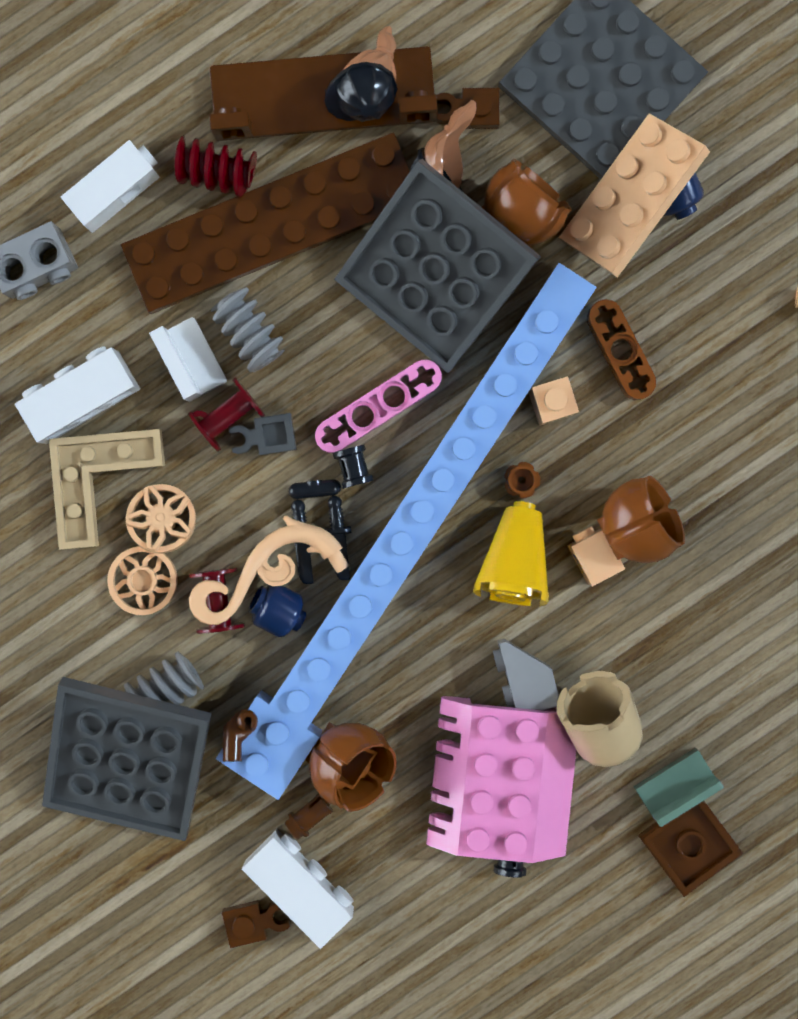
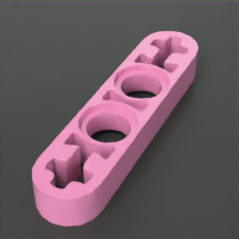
(380, 409)

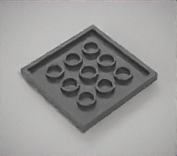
(600, 78)
(436, 266)
(125, 758)

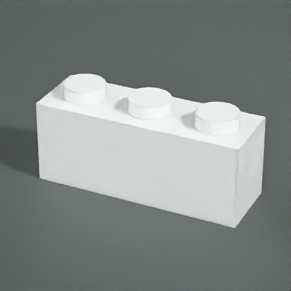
(76, 394)
(299, 887)

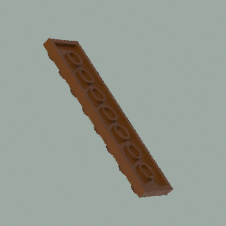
(266, 224)

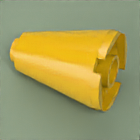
(516, 559)

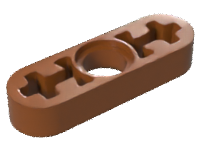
(601, 329)

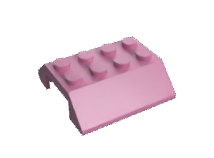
(503, 781)

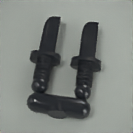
(314, 489)

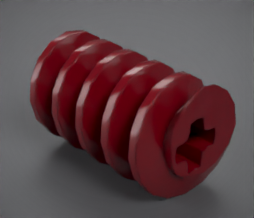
(214, 168)

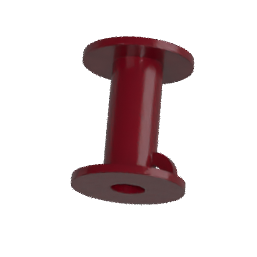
(225, 414)
(217, 601)

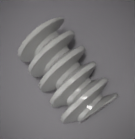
(247, 330)
(171, 684)

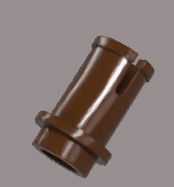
(308, 817)

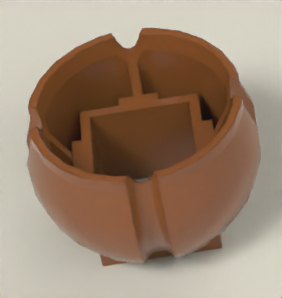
(525, 204)
(641, 523)
(351, 765)

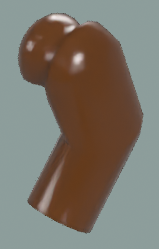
(235, 732)

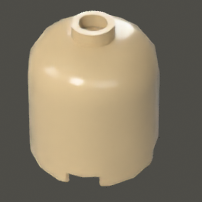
(601, 719)

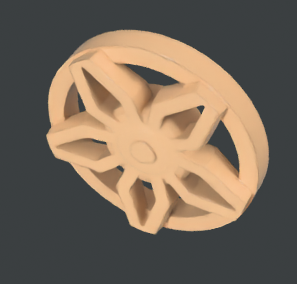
(160, 518)
(142, 581)

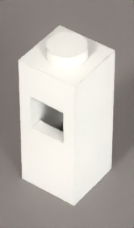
(111, 185)

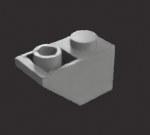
(529, 679)

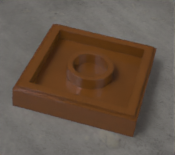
(691, 847)

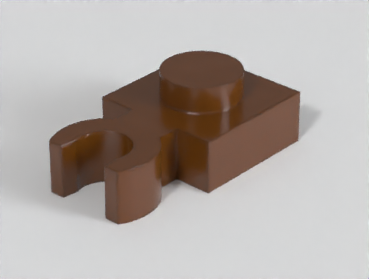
(486, 103)
(248, 923)

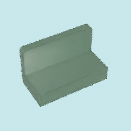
(678, 787)

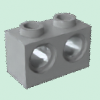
(29, 251)

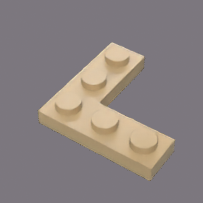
(72, 469)

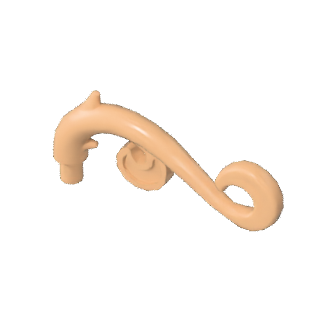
(257, 562)

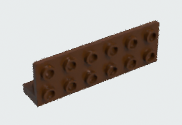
(290, 95)

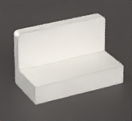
(189, 359)

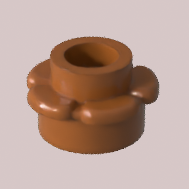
(525, 470)

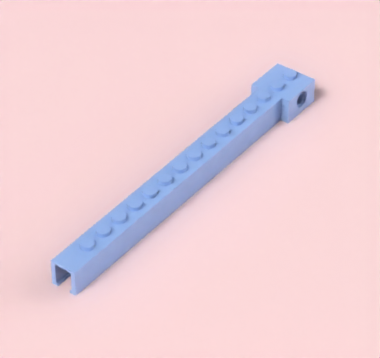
(284, 722)

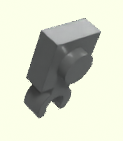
(271, 434)

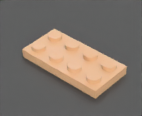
(634, 194)

